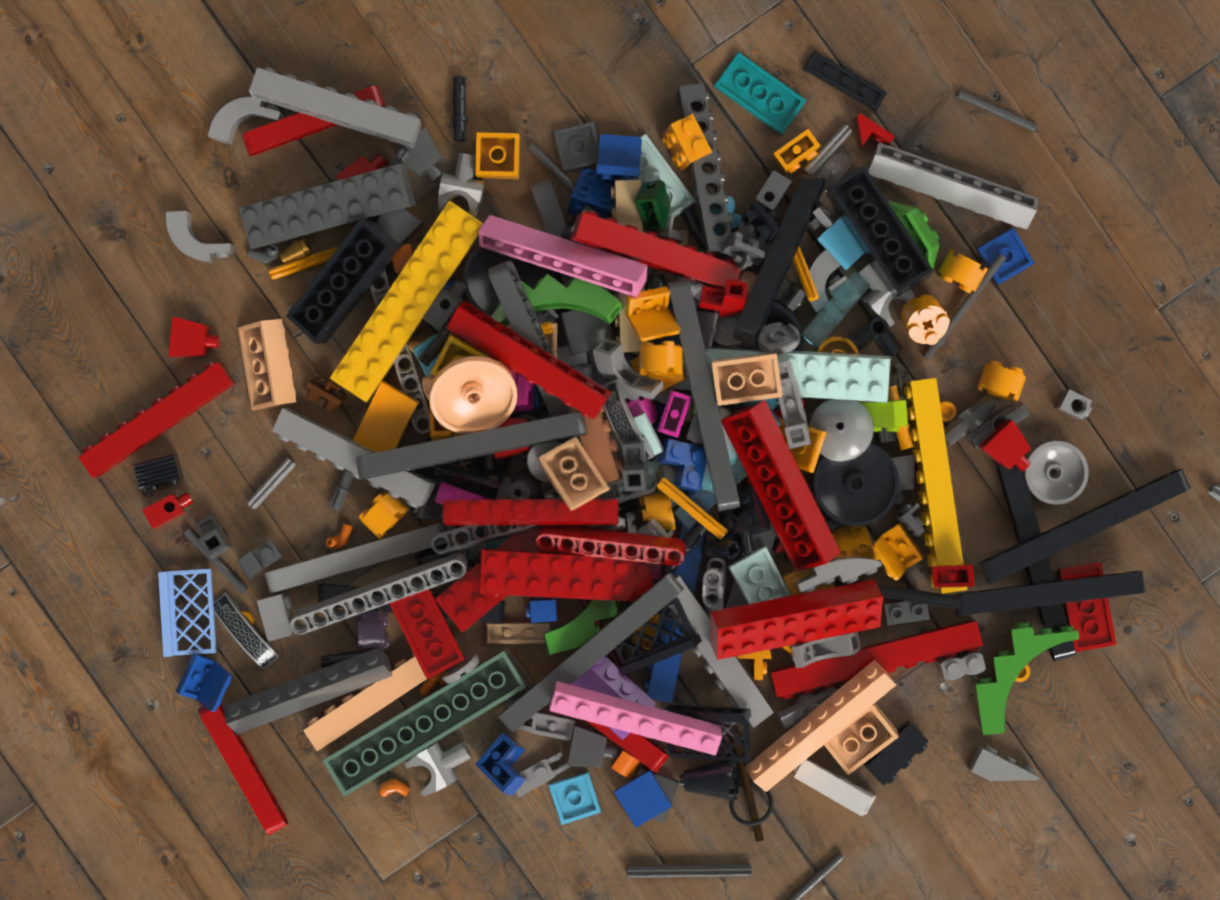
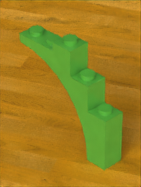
(578, 296)
(581, 627)
(1027, 645)

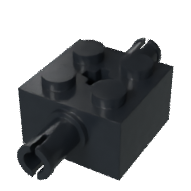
(745, 520)

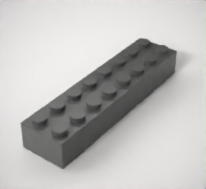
(327, 206)

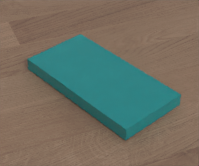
(759, 93)

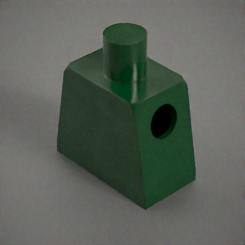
(653, 198)

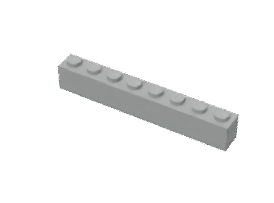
(335, 107)
(953, 186)
(343, 453)
(728, 671)

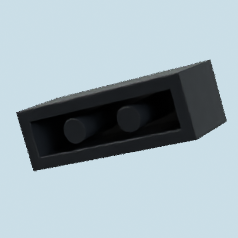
(897, 754)

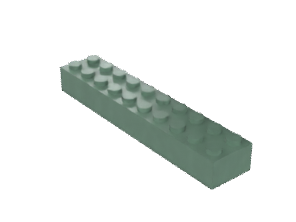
(424, 722)

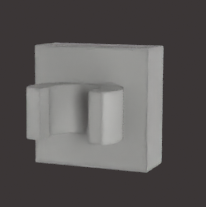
(823, 218)

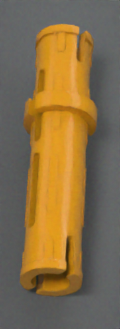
(903, 434)

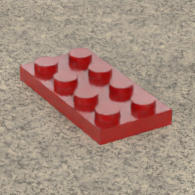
(1089, 616)
(427, 632)

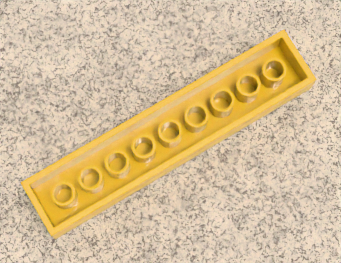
(407, 302)
(933, 476)

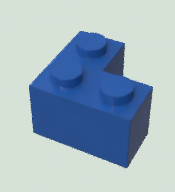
(689, 462)
(542, 609)
(499, 761)

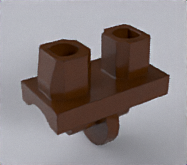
(327, 389)

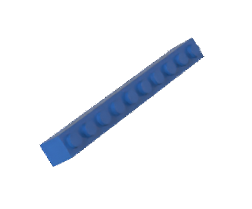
(665, 672)

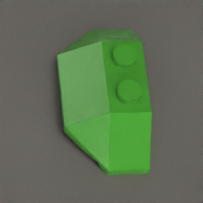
(919, 230)

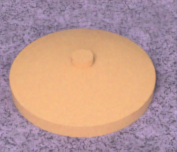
(473, 395)

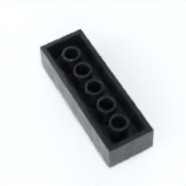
(879, 232)
(343, 280)

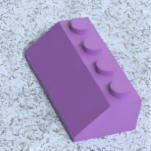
(609, 680)

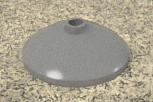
(853, 438)
(1070, 472)

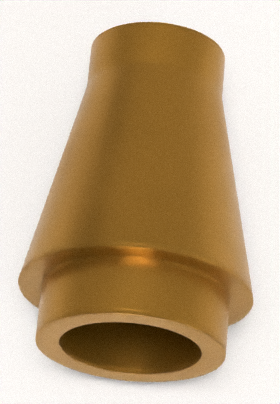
(298, 249)

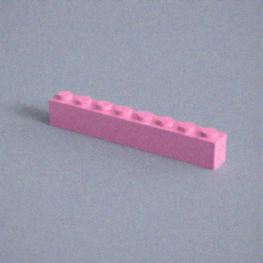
(563, 255)
(635, 718)

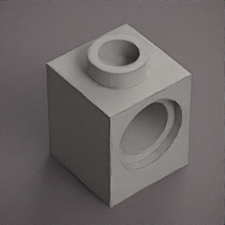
(1066, 400)

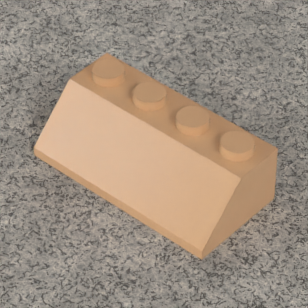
(266, 364)

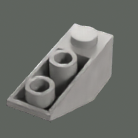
(996, 768)

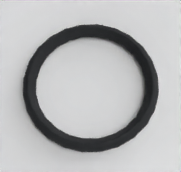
(752, 823)

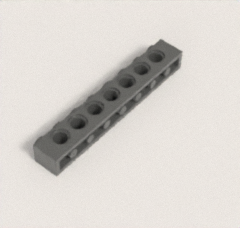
(712, 242)

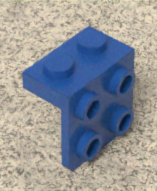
(619, 157)
(594, 192)
(204, 681)

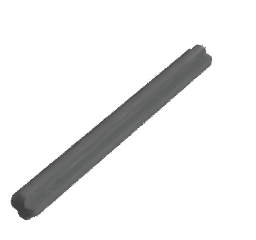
(673, 871)

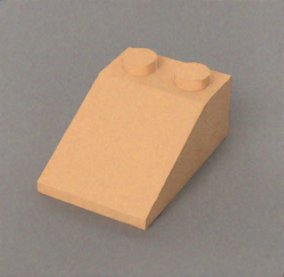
(746, 378)
(572, 473)
(862, 739)

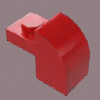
(727, 300)

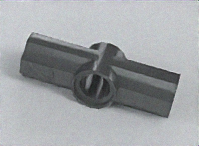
(1014, 412)
(970, 419)
(804, 705)

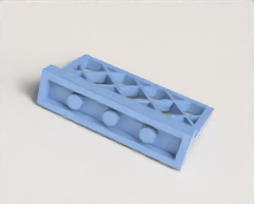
(168, 612)

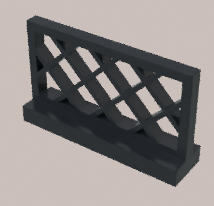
(466, 480)
(664, 650)
(719, 715)

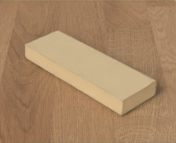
(516, 632)

